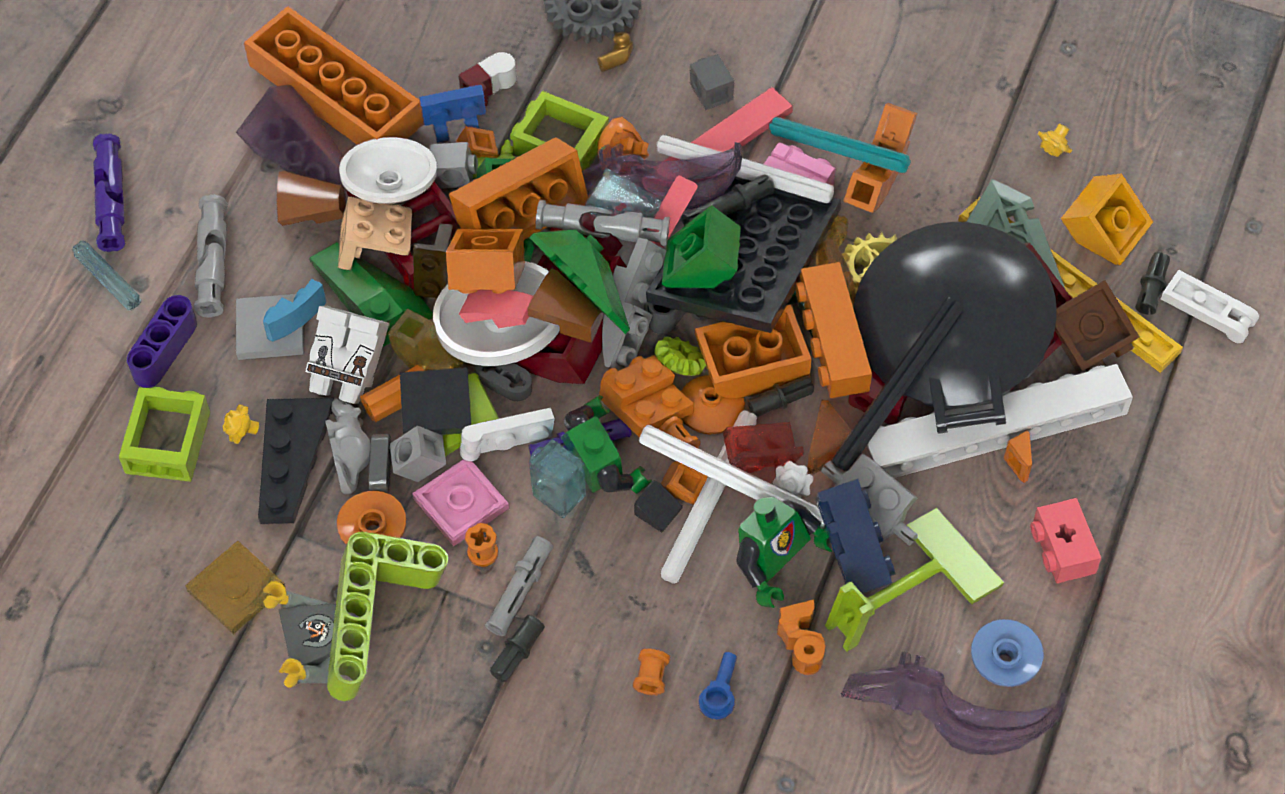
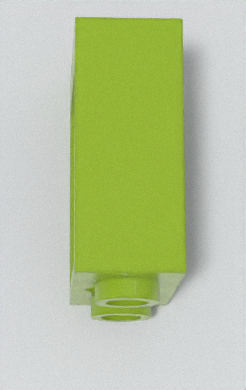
(564, 111)
(162, 462)

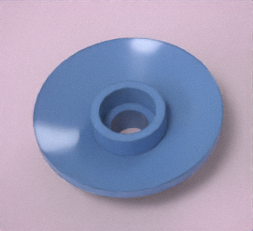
(1011, 639)

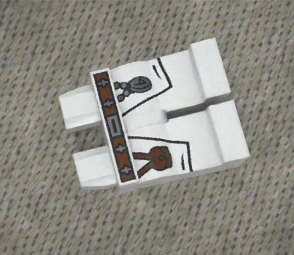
(345, 351)

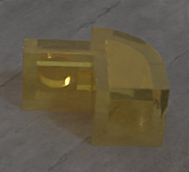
(417, 343)

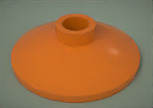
(707, 415)
(371, 509)

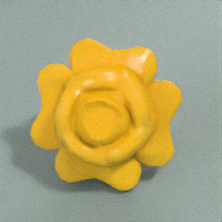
(1055, 141)
(238, 424)

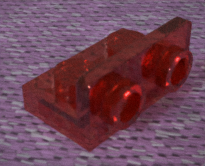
(761, 446)

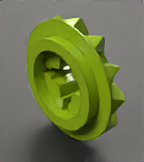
(680, 356)

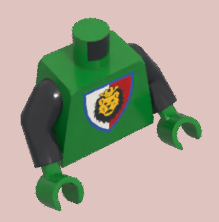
(593, 446)
(772, 539)

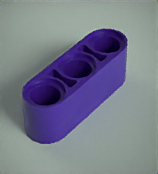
(157, 354)

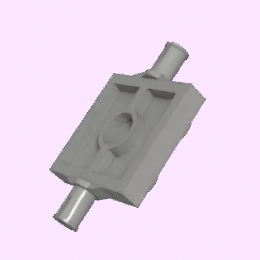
(887, 496)

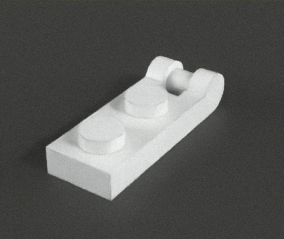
(1210, 306)
(506, 433)

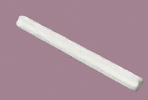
(752, 170)
(718, 468)
(699, 516)

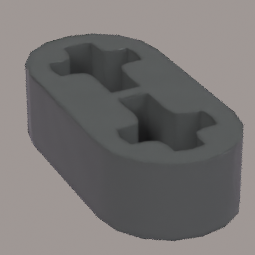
(501, 380)
(380, 463)

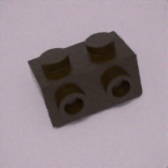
(431, 264)

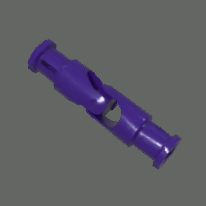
(108, 192)

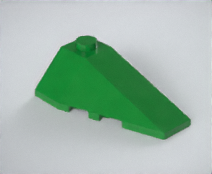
(586, 268)
(368, 289)

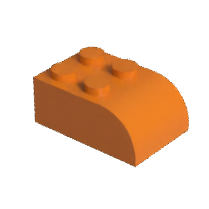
(752, 360)

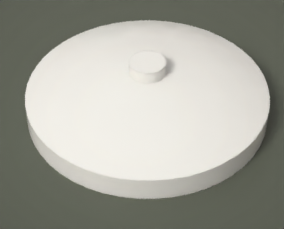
(483, 341)

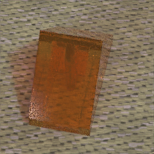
(827, 437)

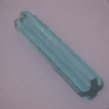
(106, 275)

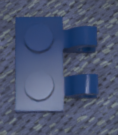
(450, 106)

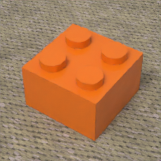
(485, 260)

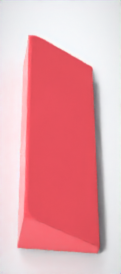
(675, 202)

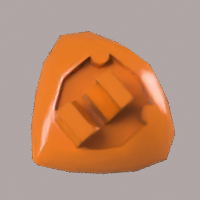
(623, 132)

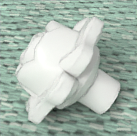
(793, 479)

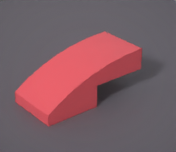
(504, 309)

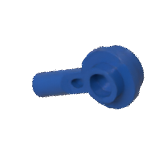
(716, 699)

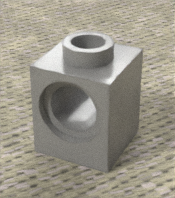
(454, 164)
(417, 454)

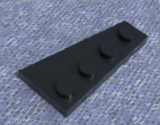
(289, 454)

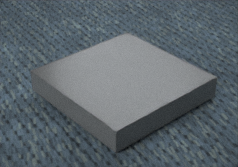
(251, 334)

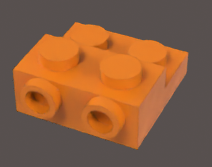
(644, 394)

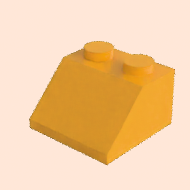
(1107, 218)

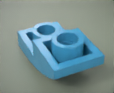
(289, 316)

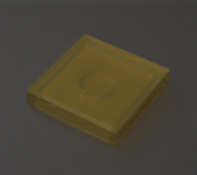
(233, 586)

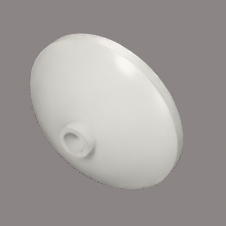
(388, 170)

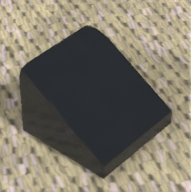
(657, 506)

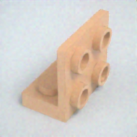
(373, 227)

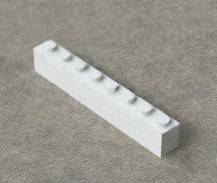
(1039, 409)

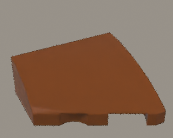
(308, 199)
(566, 306)

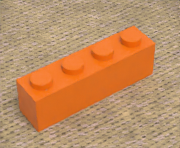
(834, 330)

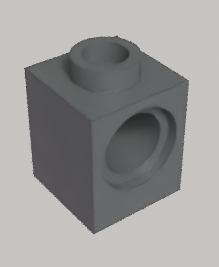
(711, 81)

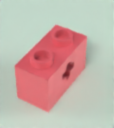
(1065, 541)

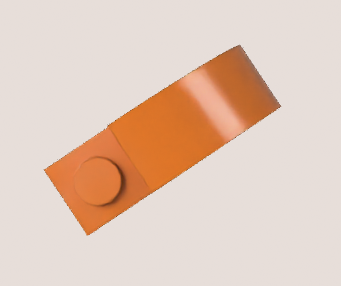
(870, 182)

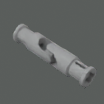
(625, 226)
(211, 267)

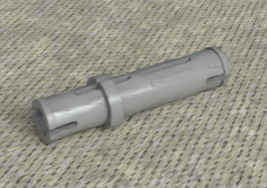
(525, 575)

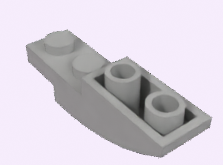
(632, 288)

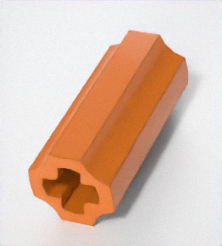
(385, 398)

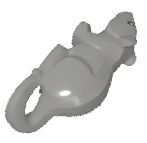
(348, 444)

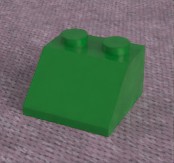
(702, 252)

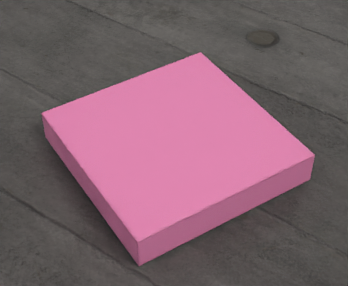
(460, 500)

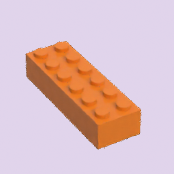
(332, 80)

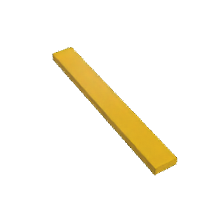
(1152, 346)

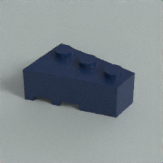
(855, 536)

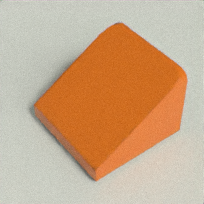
(480, 141)
(1019, 455)
(683, 482)

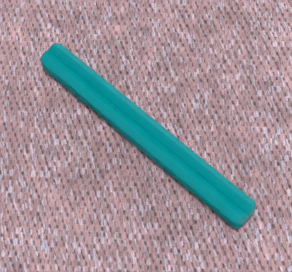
(840, 144)

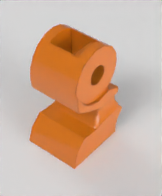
(806, 645)

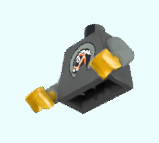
(307, 634)

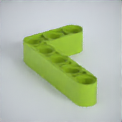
(359, 600)

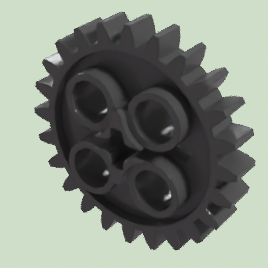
(592, 17)

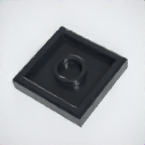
(436, 400)

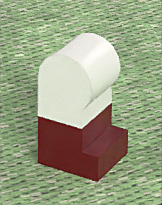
(492, 74)

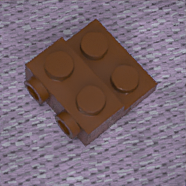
(1094, 328)

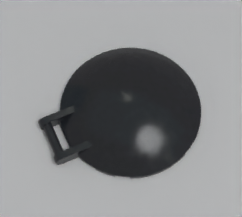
(991, 343)

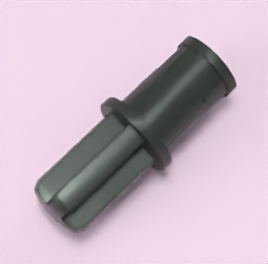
(1153, 283)
(780, 396)
(517, 648)

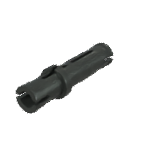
(738, 198)

